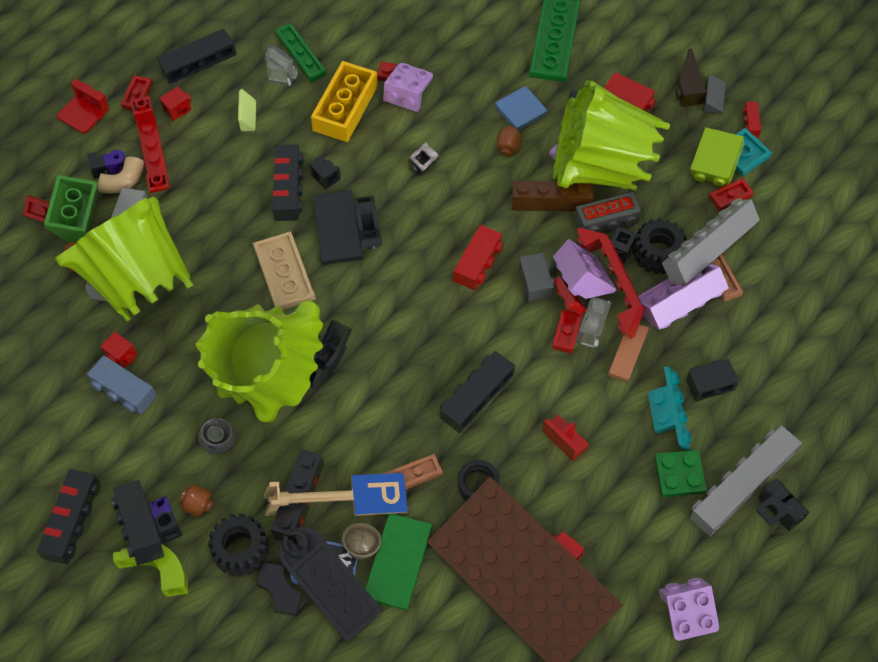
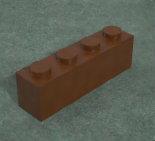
(549, 196)

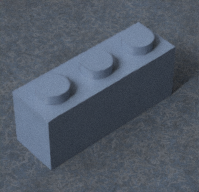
(121, 386)

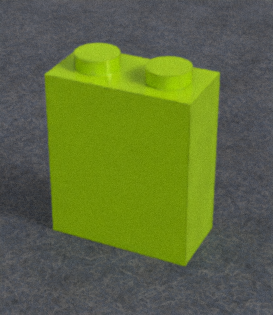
(717, 157)

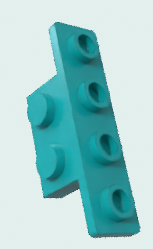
(668, 409)

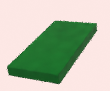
(398, 561)

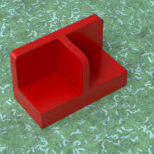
(565, 436)

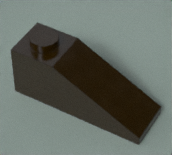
(691, 86)

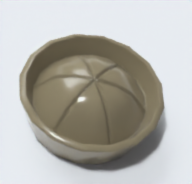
(361, 540)

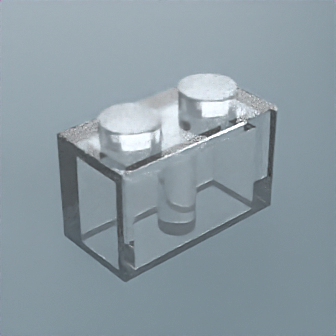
(594, 322)

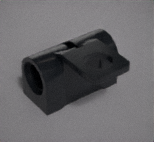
(782, 504)

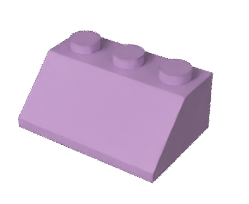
(582, 271)

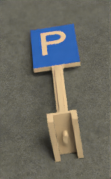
(370, 495)

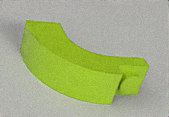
(172, 573)

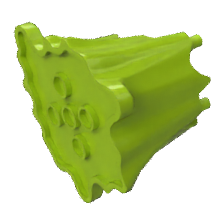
(604, 140)
(128, 256)
(262, 355)

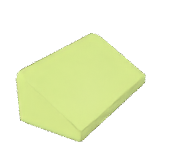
(246, 111)

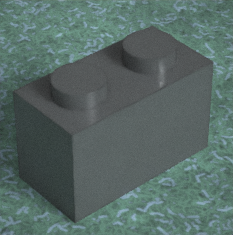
(536, 277)

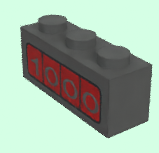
(608, 213)

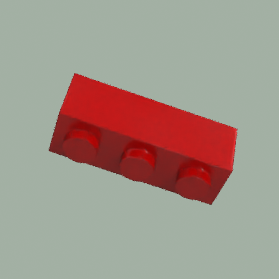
(752, 118)

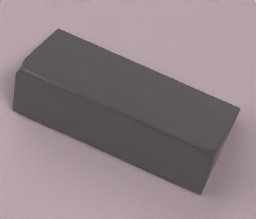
(715, 95)

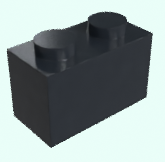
(712, 380)

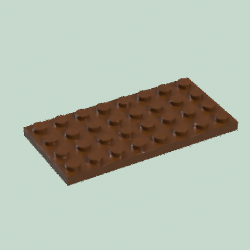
(524, 574)

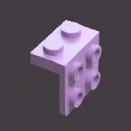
(406, 86)
(690, 608)

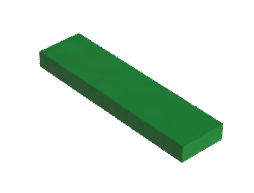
(300, 52)

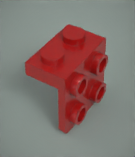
(85, 108)

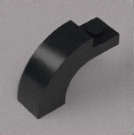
(367, 222)
(331, 353)

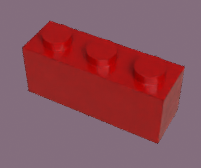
(478, 258)

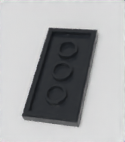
(337, 227)

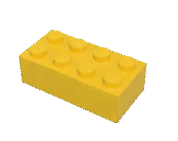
(344, 101)

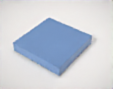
(521, 108)

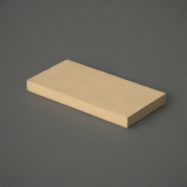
(283, 270)

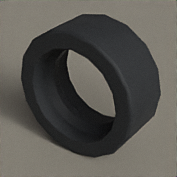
(473, 466)

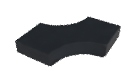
(285, 597)

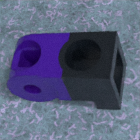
(106, 163)
(164, 519)

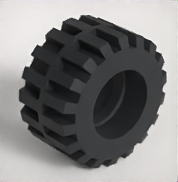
(657, 232)
(234, 528)

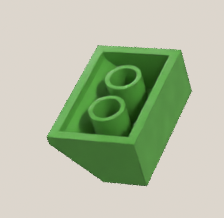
(71, 207)

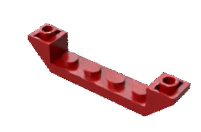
(151, 144)
(630, 318)

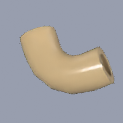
(126, 178)

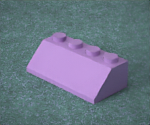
(673, 301)

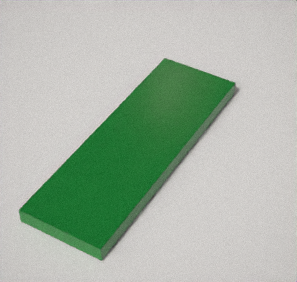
(554, 40)

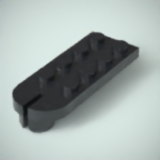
(329, 582)

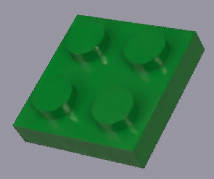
(680, 473)

